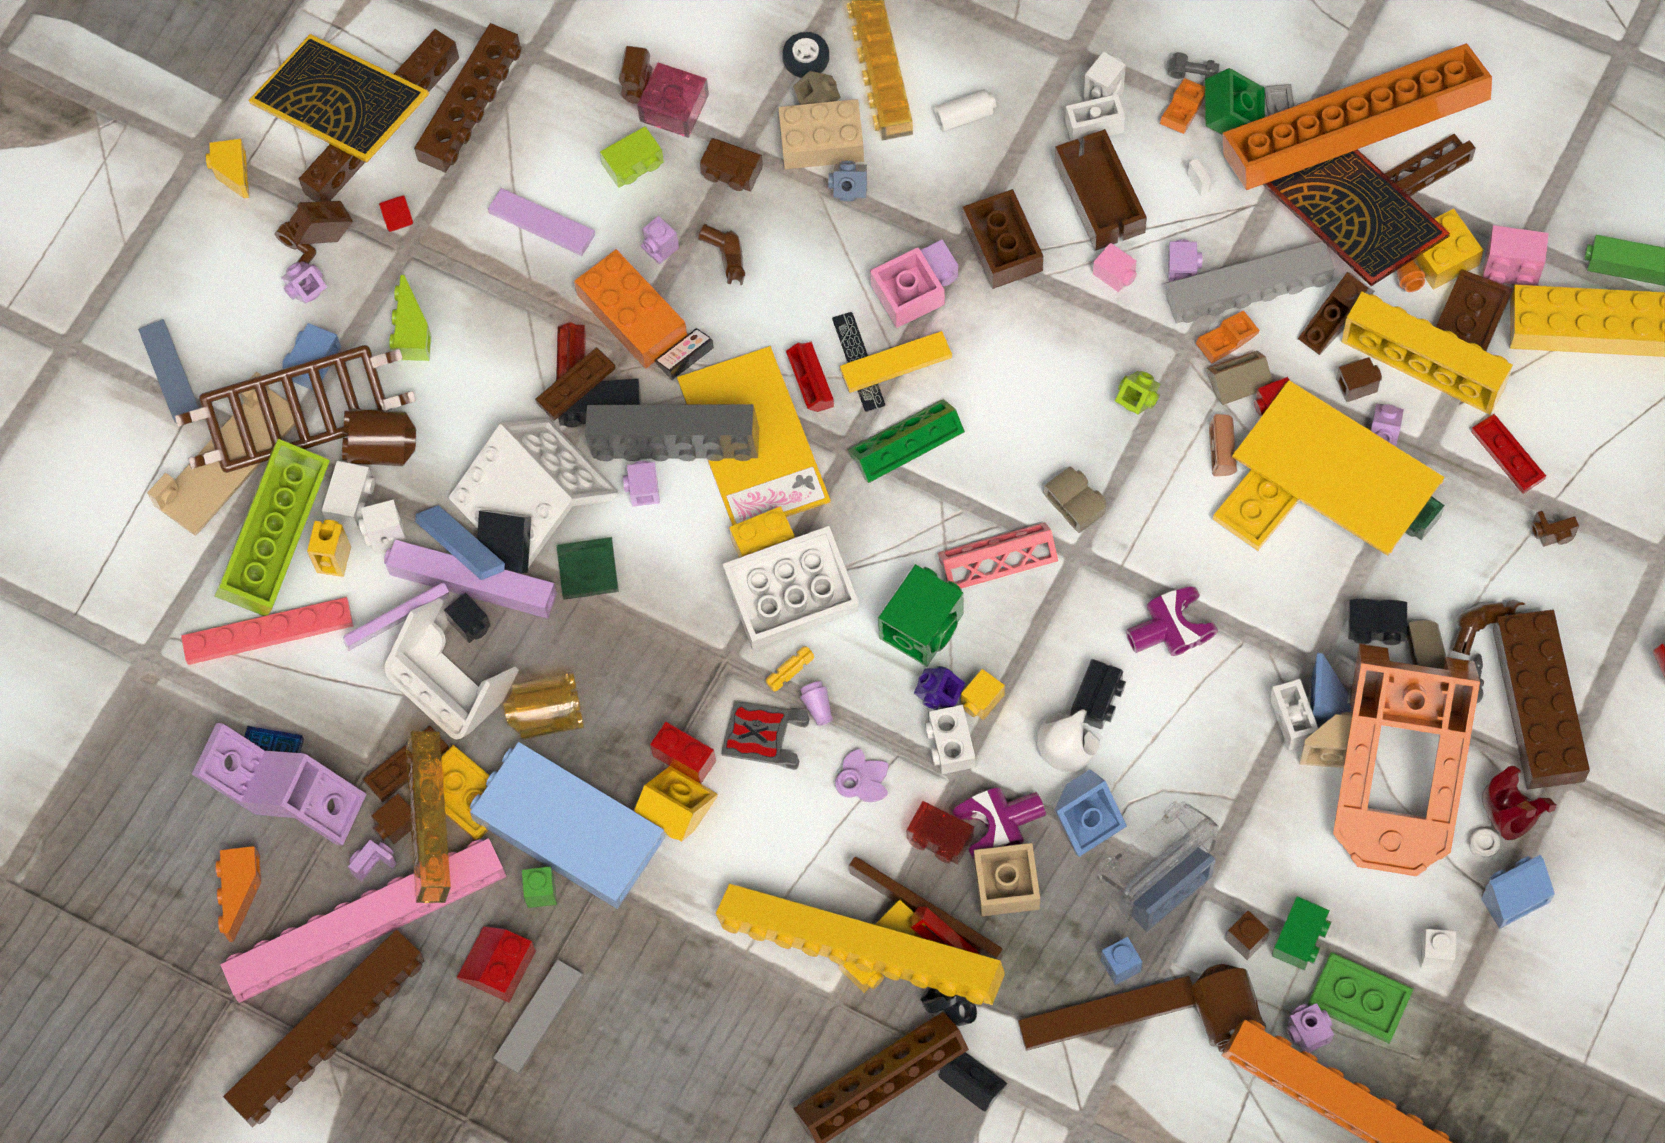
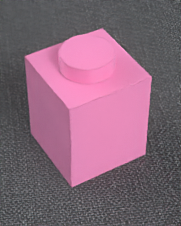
(1115, 267)

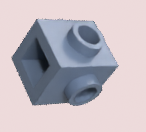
(848, 180)

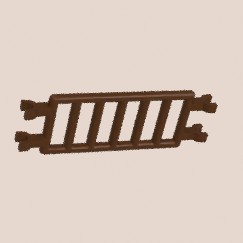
(285, 376)

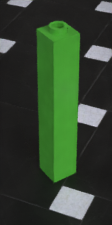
(1626, 259)

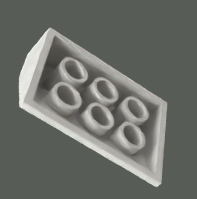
(791, 587)

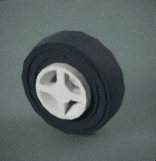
(802, 45)

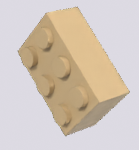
(821, 134)

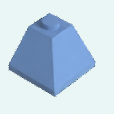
(1327, 692)
(1088, 812)

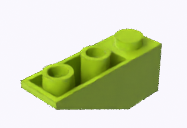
(411, 328)

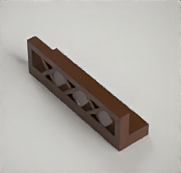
(1436, 169)

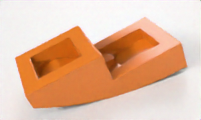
(1184, 106)
(1228, 337)

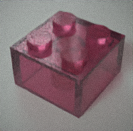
(673, 100)

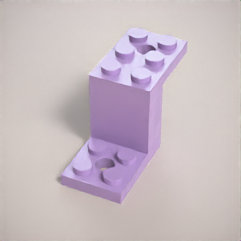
(279, 784)

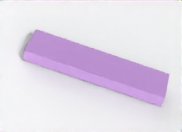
(541, 221)

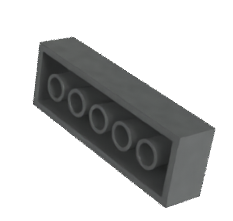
(672, 432)

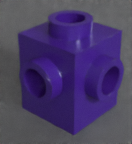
(939, 688)

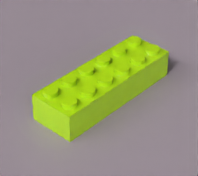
(272, 528)

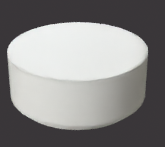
(1484, 843)

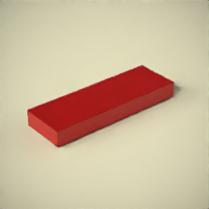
(1508, 453)

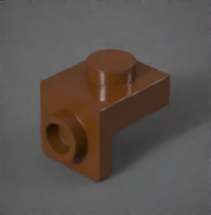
(1558, 532)

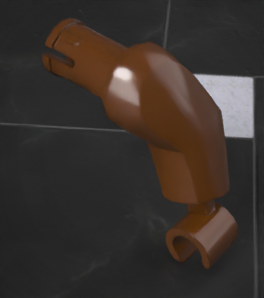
(730, 249)
(1478, 618)

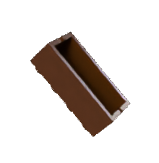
(1100, 189)

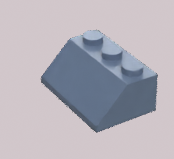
(1173, 889)

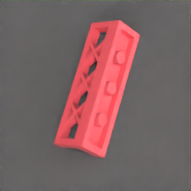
(997, 546)

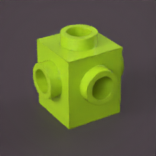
(1138, 392)

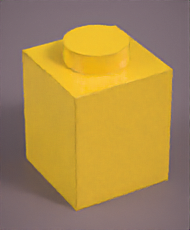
(982, 695)

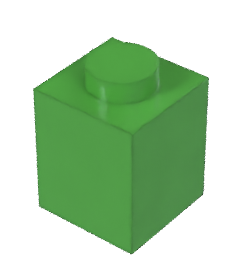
(539, 887)

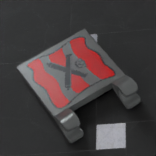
(759, 733)

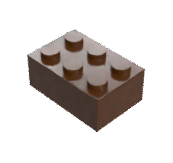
(1002, 238)

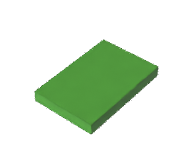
(1360, 997)

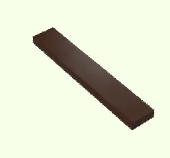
(897, 892)
(1106, 1013)

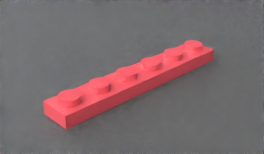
(267, 631)

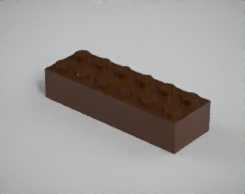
(1540, 699)

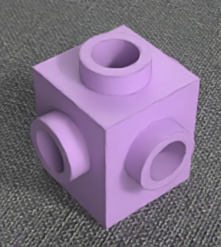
(311, 284)
(1310, 1027)

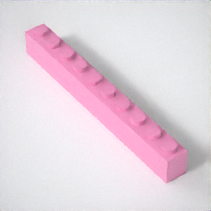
(354, 924)

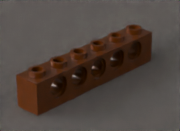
(494, 42)
(881, 1078)

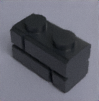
(1098, 693)

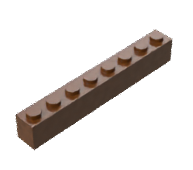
(324, 1029)

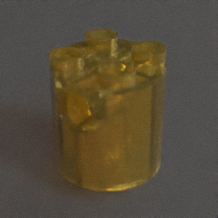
(544, 706)

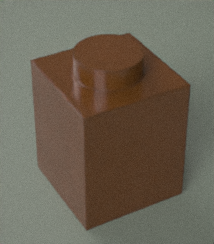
(1358, 379)
(392, 820)
(1247, 935)

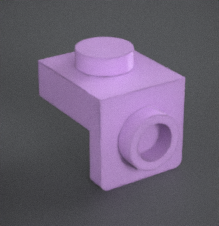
(1387, 422)
(365, 859)

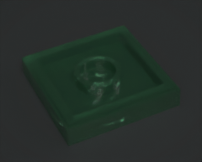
(587, 568)

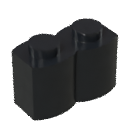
(1377, 621)

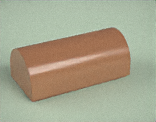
(1222, 445)

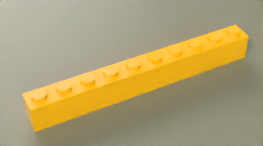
(861, 944)

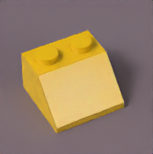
(675, 803)

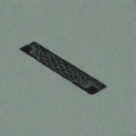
(854, 349)

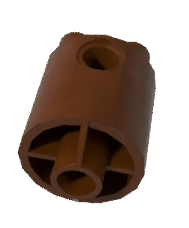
(378, 437)
(1223, 1001)

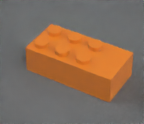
(630, 308)

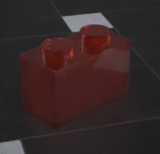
(939, 833)

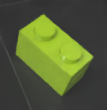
(632, 157)

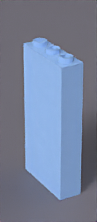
(567, 824)

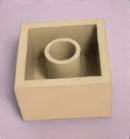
(1007, 879)

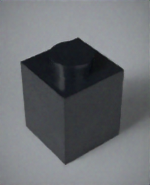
(467, 618)

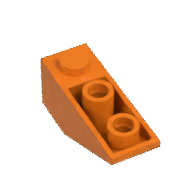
(239, 884)

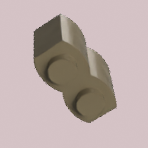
(1075, 499)

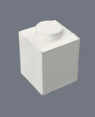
(1438, 949)

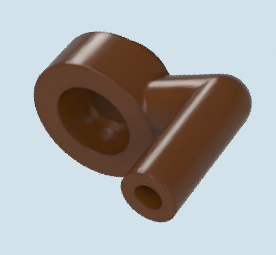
(284, 237)

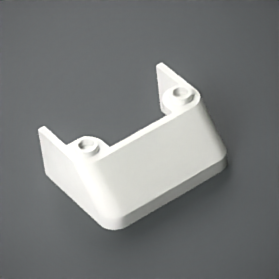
(435, 682)

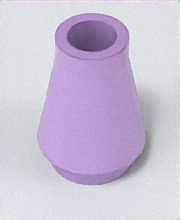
(817, 702)

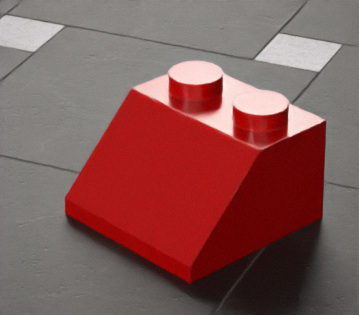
(497, 962)

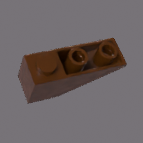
(1332, 315)

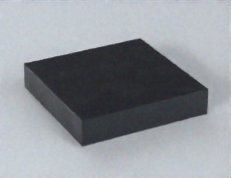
(506, 537)

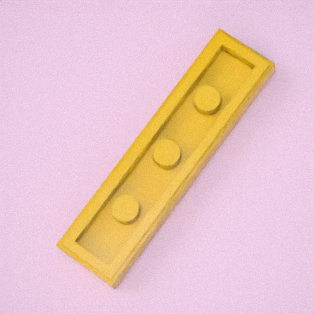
(895, 361)

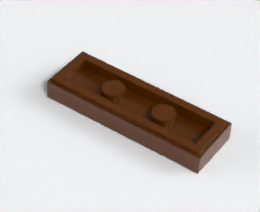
(575, 383)
(393, 773)

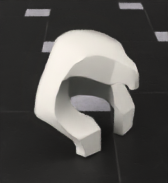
(1062, 744)

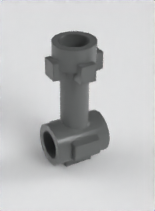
(1179, 66)

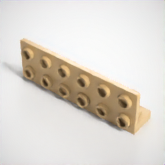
(202, 491)

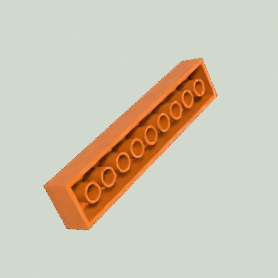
(1357, 116)

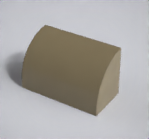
(1239, 377)
(1425, 644)

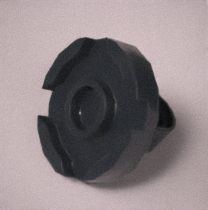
(935, 1001)

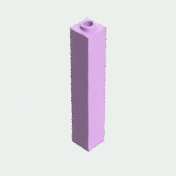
(503, 589)

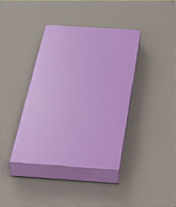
(393, 617)

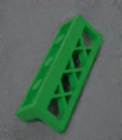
(907, 440)

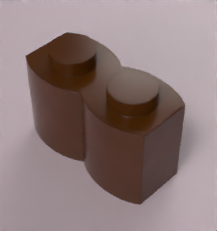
(634, 73)

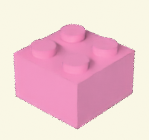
(1515, 256)
(907, 287)

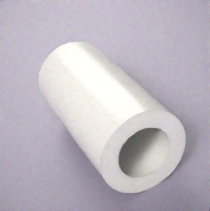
(965, 110)

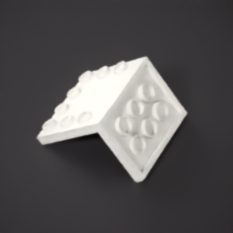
(531, 473)

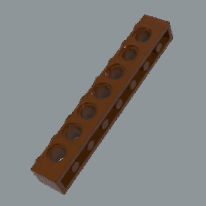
(423, 68)

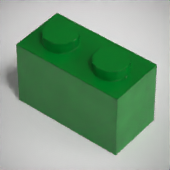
(1301, 932)

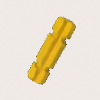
(789, 668)

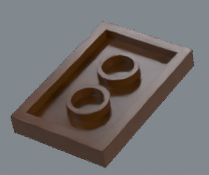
(1474, 308)

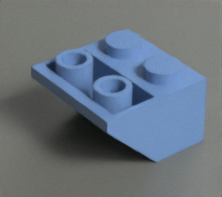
(1518, 891)

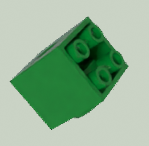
(922, 615)

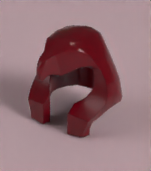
(1509, 809)

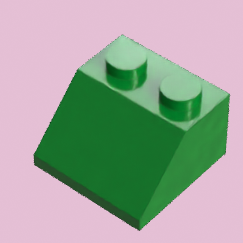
(1232, 101)

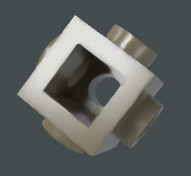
(816, 88)

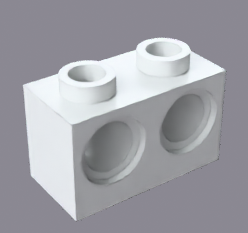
(956, 738)

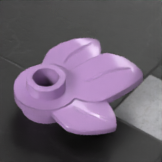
(865, 775)

